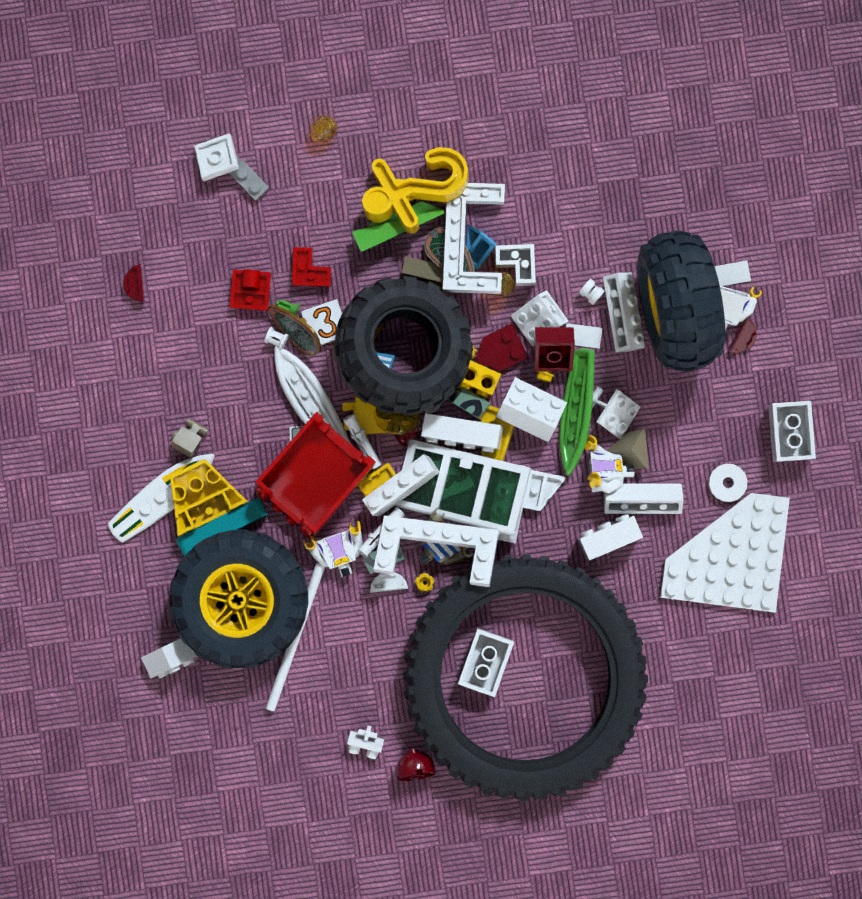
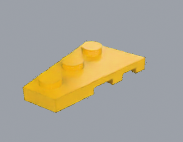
(490, 417)

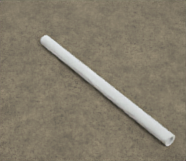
(290, 651)

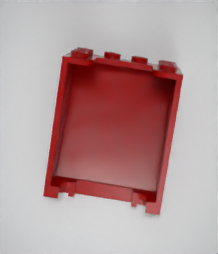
(313, 476)

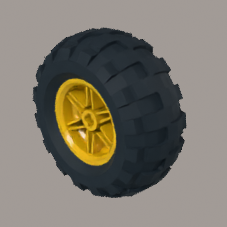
(681, 300)
(251, 638)

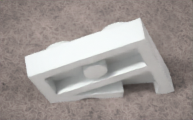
(540, 489)

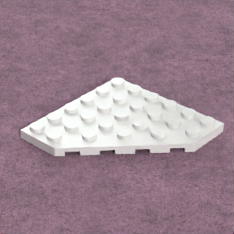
(733, 558)

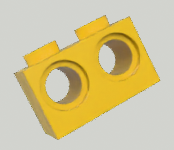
(481, 373)

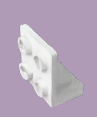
(538, 312)

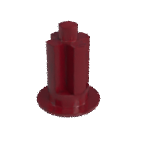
(403, 438)

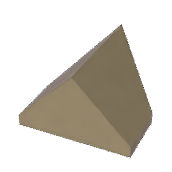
(632, 449)

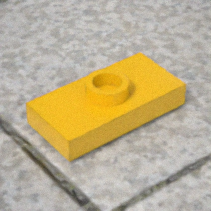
(376, 479)

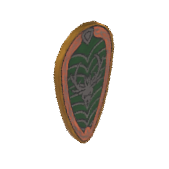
(300, 333)

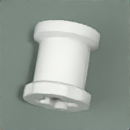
(269, 338)

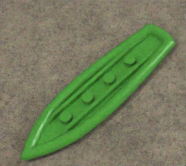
(578, 410)

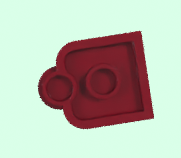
(501, 349)

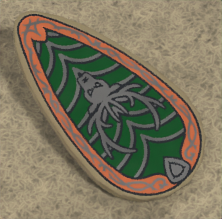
(435, 248)

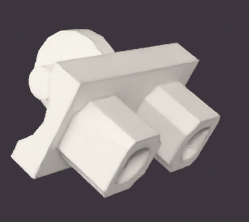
(366, 740)

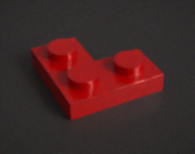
(304, 273)

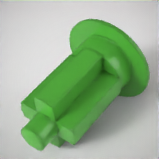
(288, 306)

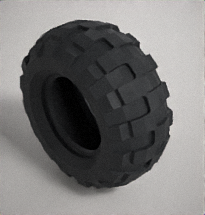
(376, 382)

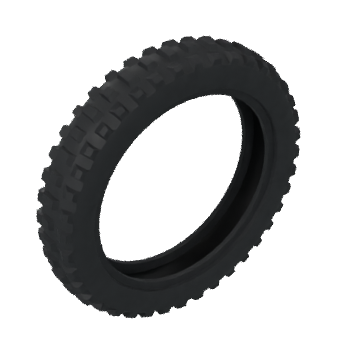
(537, 776)

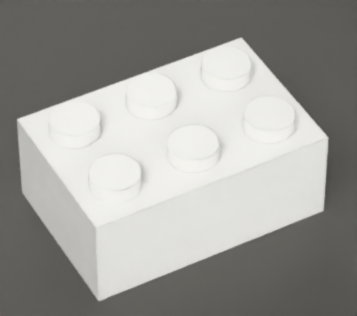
(531, 409)
(791, 431)
(609, 536)
(485, 662)

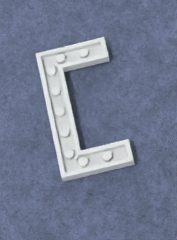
(454, 278)
(435, 532)

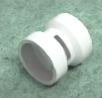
(591, 291)

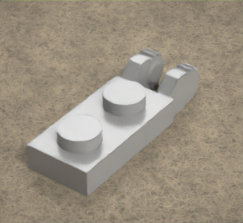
(249, 180)

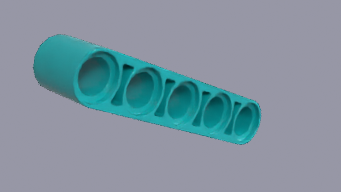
(232, 520)

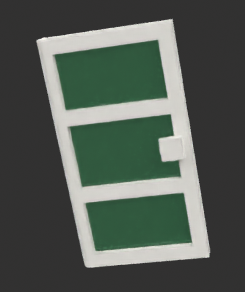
(469, 488)

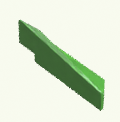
(392, 227)

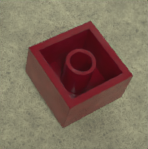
(554, 348)

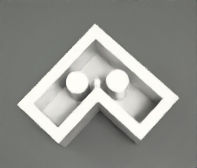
(521, 258)
(168, 658)

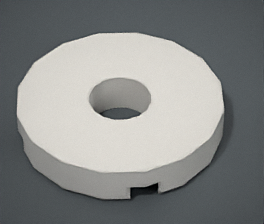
(716, 482)

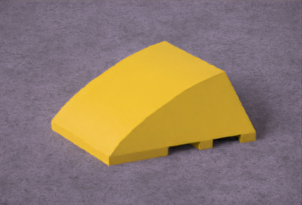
(201, 496)

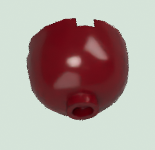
(414, 766)

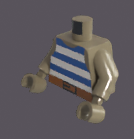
(442, 552)

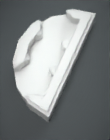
(388, 582)

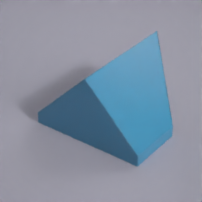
(478, 245)

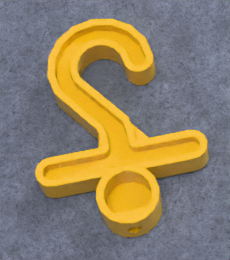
(395, 194)

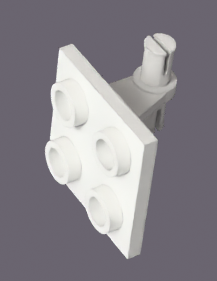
(617, 413)

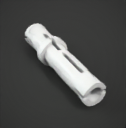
(358, 435)
(366, 549)

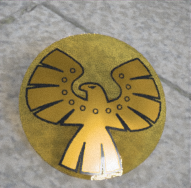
(396, 422)

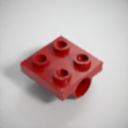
(250, 290)

